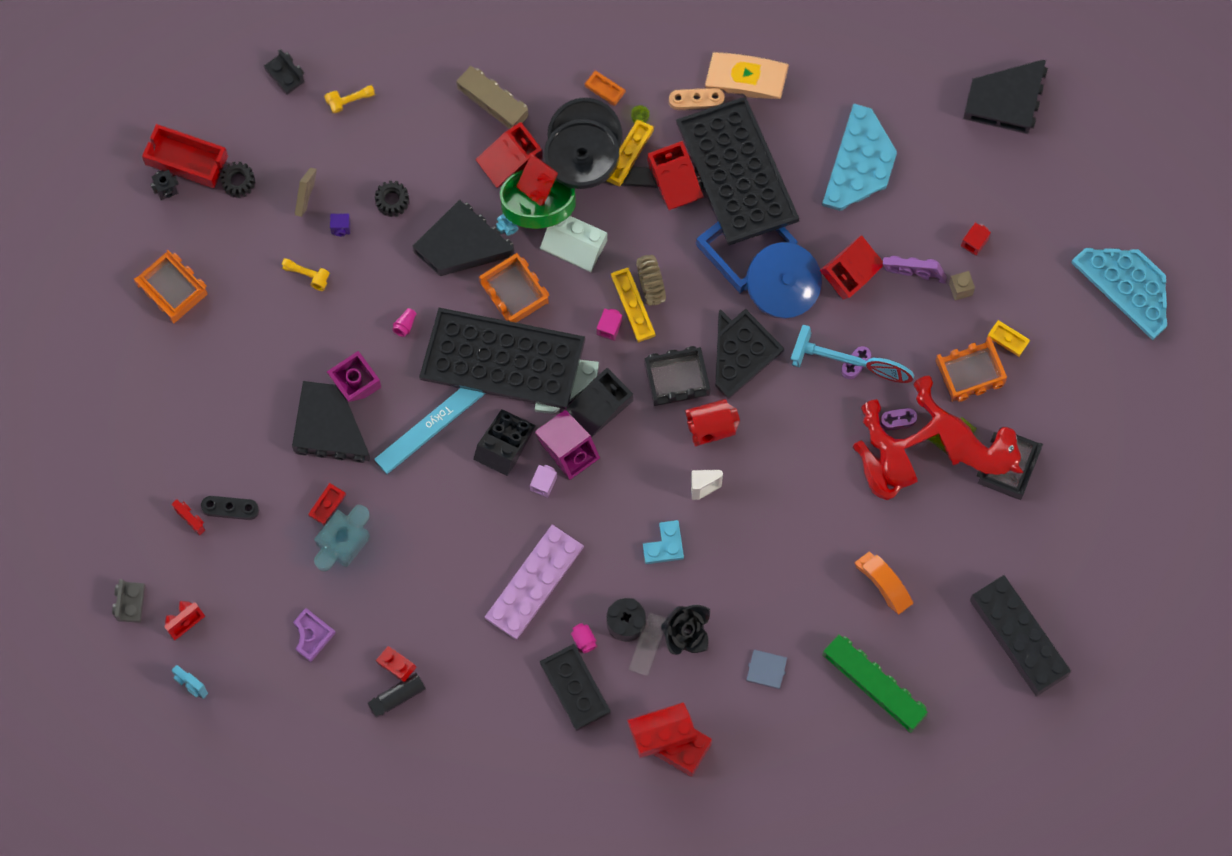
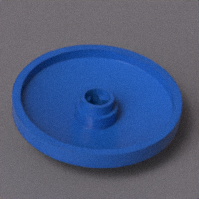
(784, 280)

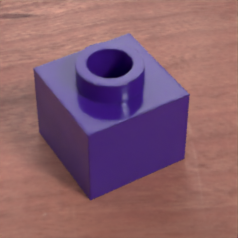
(340, 224)

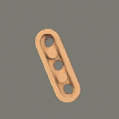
(688, 102)

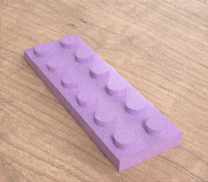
(534, 582)

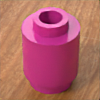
(584, 638)

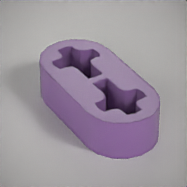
(857, 369)
(899, 423)

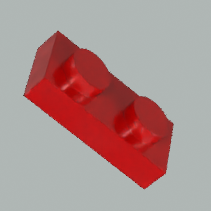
(327, 504)
(194, 522)
(396, 664)

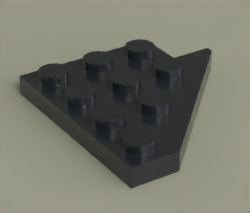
(742, 351)

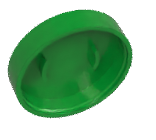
(527, 213)

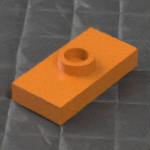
(604, 88)

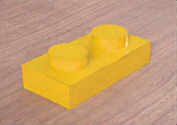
(1008, 338)

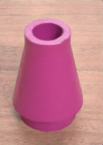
(404, 323)

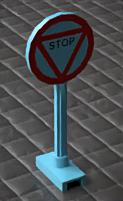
(881, 367)

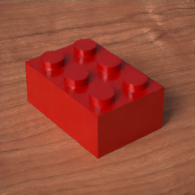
(687, 756)

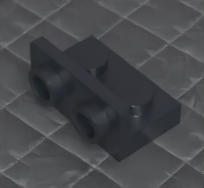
(285, 72)

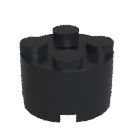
(618, 627)

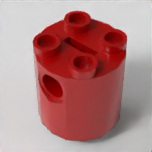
(712, 422)

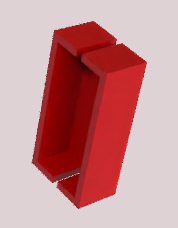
(185, 156)

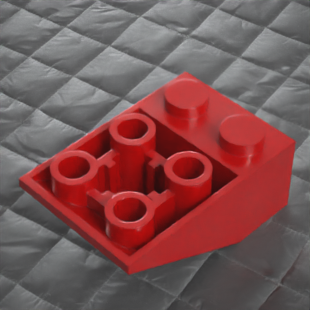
(509, 154)
(674, 175)
(852, 268)

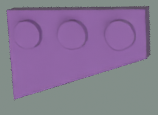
(907, 267)

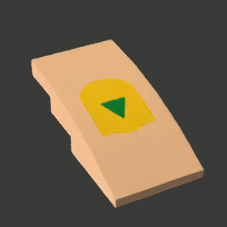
(746, 75)

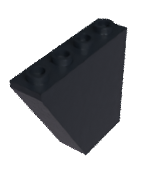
(1007, 97)
(461, 242)
(327, 425)

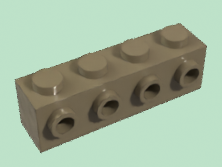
(491, 97)

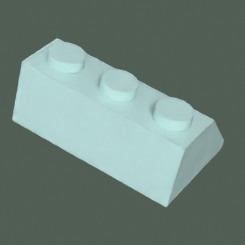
(575, 242)

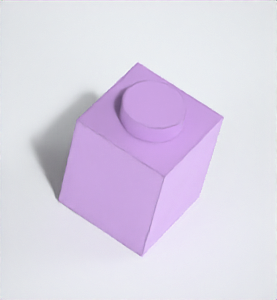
(543, 480)

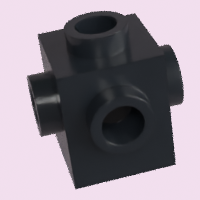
(164, 184)

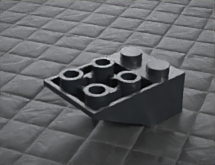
(600, 402)
(503, 442)

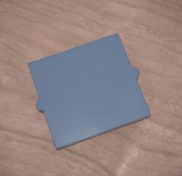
(766, 669)

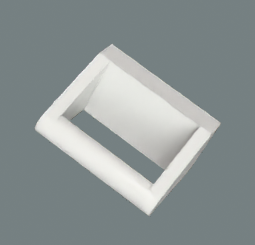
(705, 482)

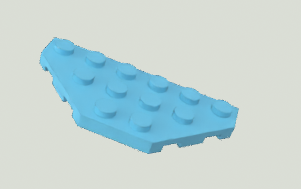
(862, 161)
(1129, 283)

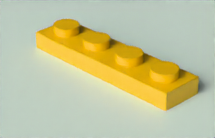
(630, 150)
(633, 304)

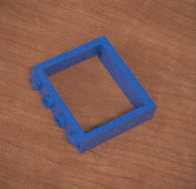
(711, 234)

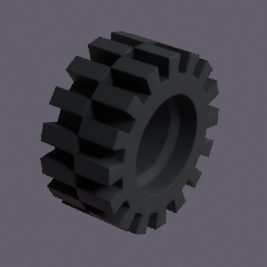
(237, 169)
(392, 188)

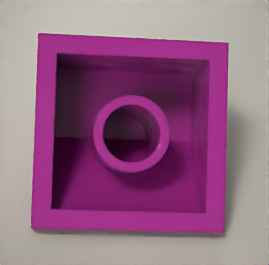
(354, 378)

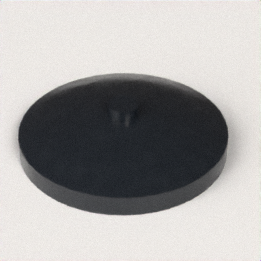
(587, 109)
(582, 153)

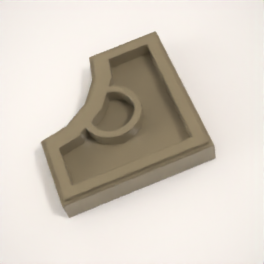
(305, 187)

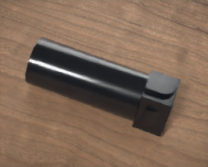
(396, 695)

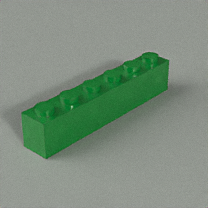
(875, 683)

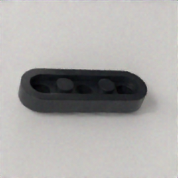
(237, 512)

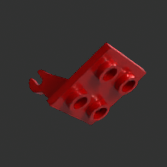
(537, 180)

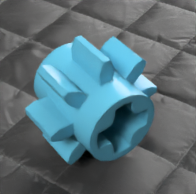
(506, 226)

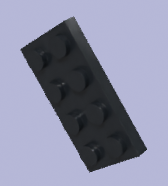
(575, 687)

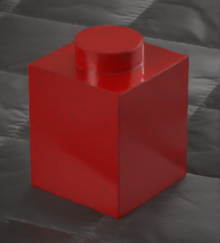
(976, 238)

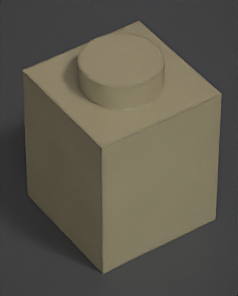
(961, 285)

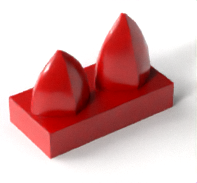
(189, 616)

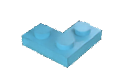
(668, 548)
(194, 686)

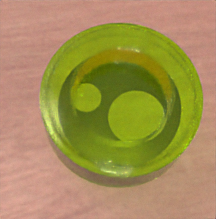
(640, 113)

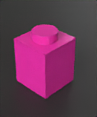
(609, 324)

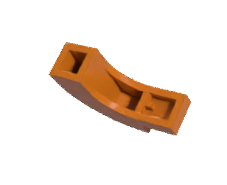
(886, 581)

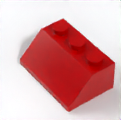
(662, 730)

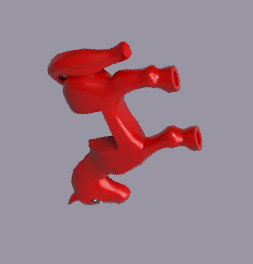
(955, 435)

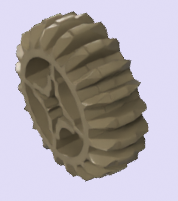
(651, 280)

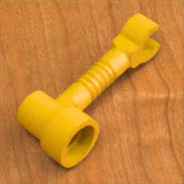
(336, 102)
(319, 278)

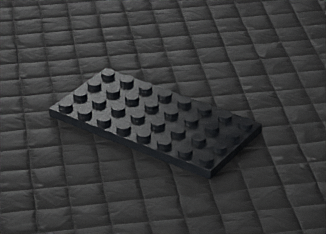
(737, 171)
(502, 358)

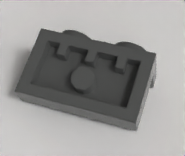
(129, 601)

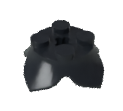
(685, 629)

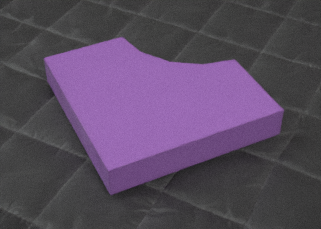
(313, 634)

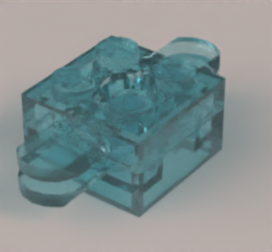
(342, 538)

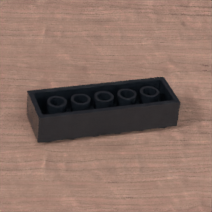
(1020, 635)

